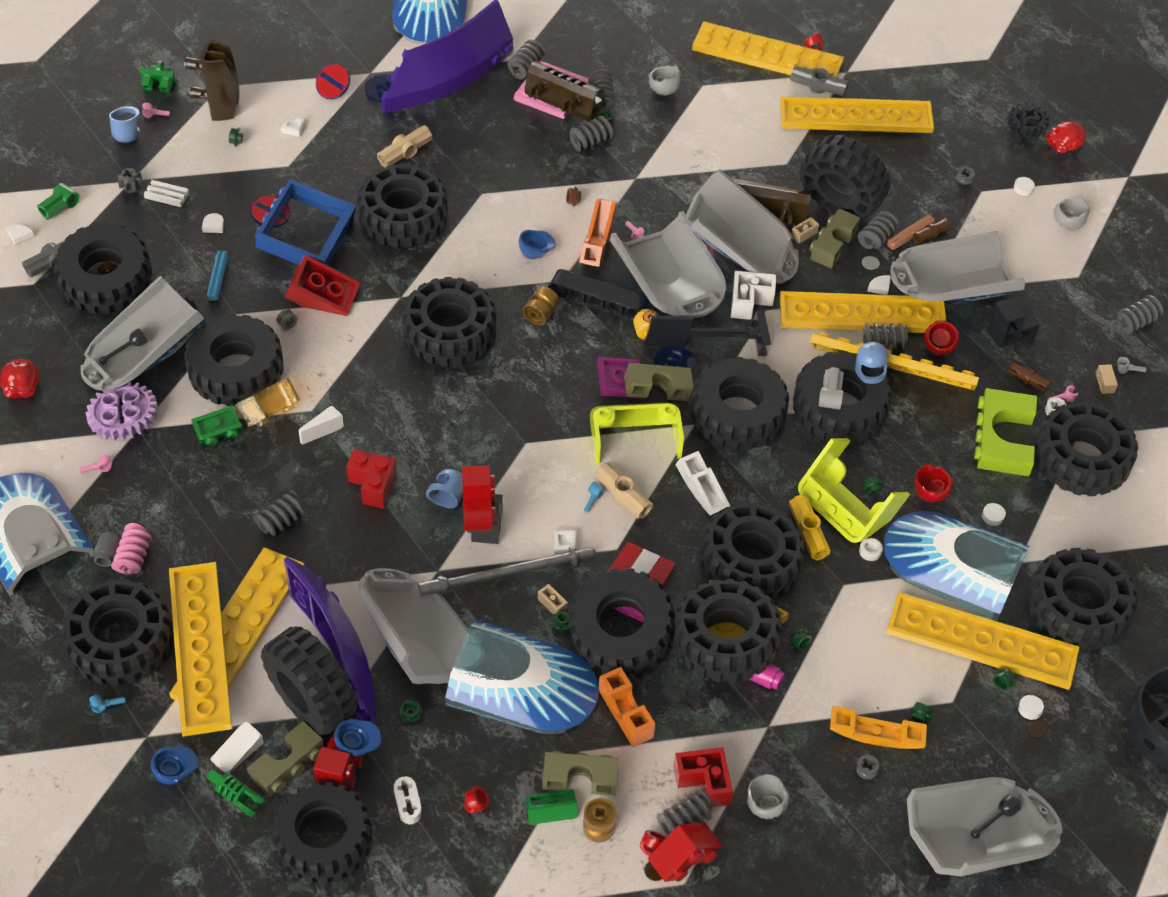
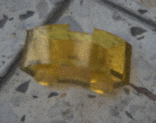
(268, 402)

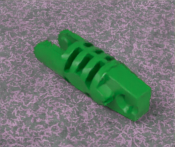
(234, 791)

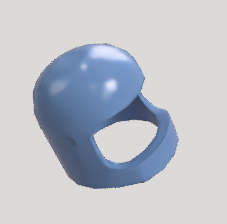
(125, 130)
(873, 356)
(449, 488)

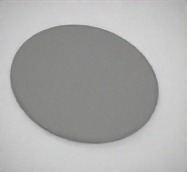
(870, 262)

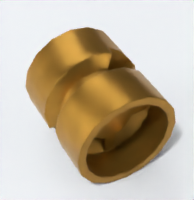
(541, 306)
(599, 820)

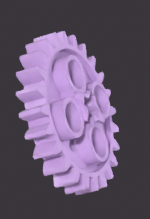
(137, 409)

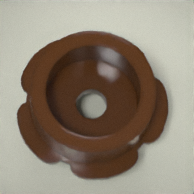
(573, 196)
(106, 265)

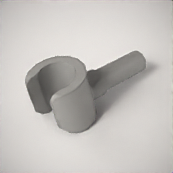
(1124, 366)

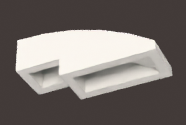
(702, 483)

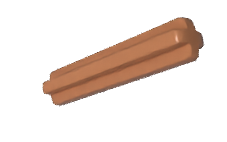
(907, 234)

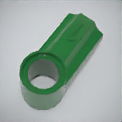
(61, 197)

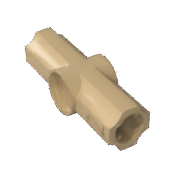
(404, 146)
(616, 483)

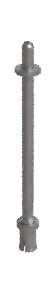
(443, 584)

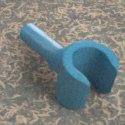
(596, 491)
(99, 705)

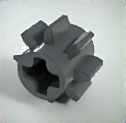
(130, 180)

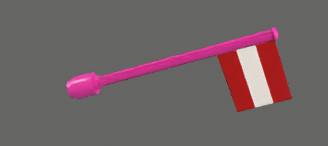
(660, 569)

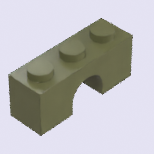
(827, 248)
(674, 380)
(561, 767)
(273, 774)

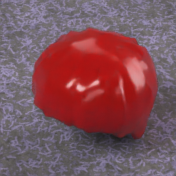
(941, 338)
(933, 483)

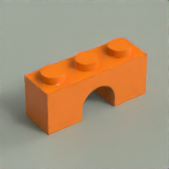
(618, 695)

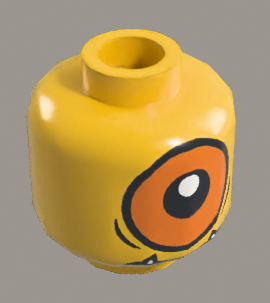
(641, 322)

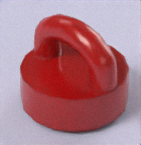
(811, 40)
(476, 800)
(651, 839)

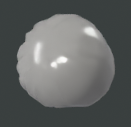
(665, 80)
(1072, 213)
(767, 796)

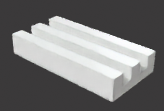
(168, 192)

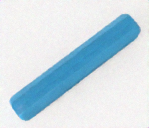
(217, 275)

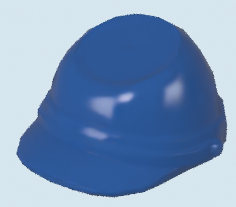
(535, 243)
(357, 737)
(173, 764)

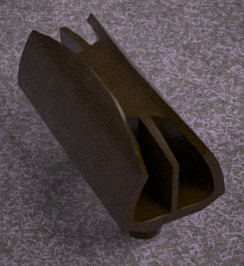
(219, 79)
(562, 91)
(785, 203)

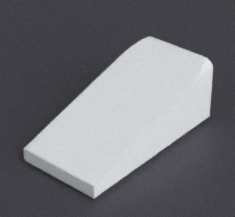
(323, 424)
(237, 748)

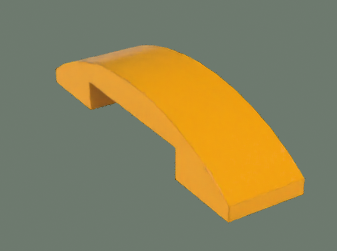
(877, 732)

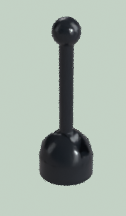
(136, 338)
(1007, 806)

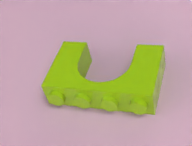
(993, 451)

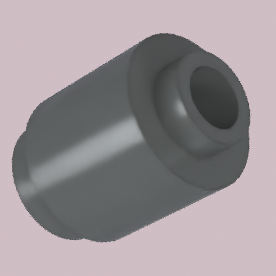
(106, 548)

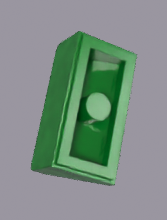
(551, 807)

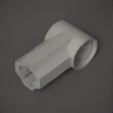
(831, 392)

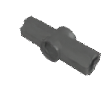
(819, 80)
(42, 260)

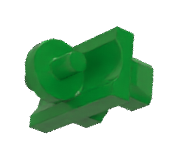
(160, 75)

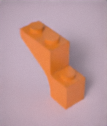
(598, 233)

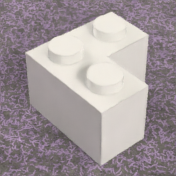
(751, 289)

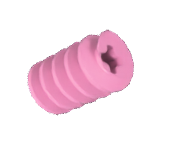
(131, 549)

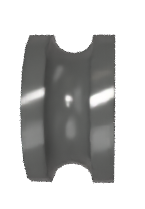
(962, 178)
(286, 319)
(865, 773)

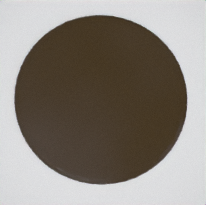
(1036, 728)
(651, 873)

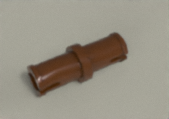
(931, 231)
(1029, 377)

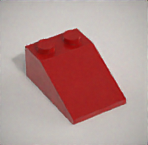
(321, 287)

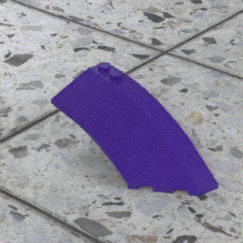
(450, 60)
(337, 631)

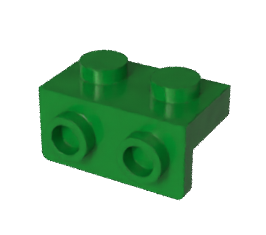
(217, 425)

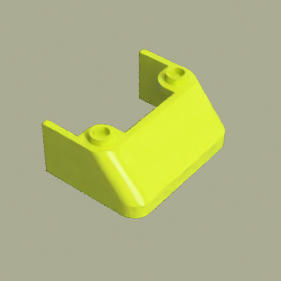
(636, 415)
(837, 503)

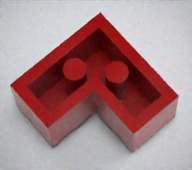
(374, 473)
(477, 498)
(336, 766)
(705, 769)
(682, 849)

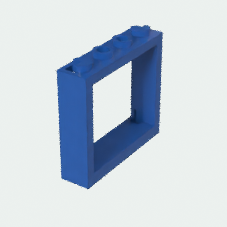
(316, 199)

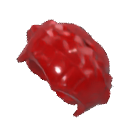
(1066, 137)
(19, 379)

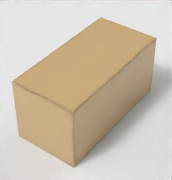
(805, 230)
(1106, 379)
(552, 599)

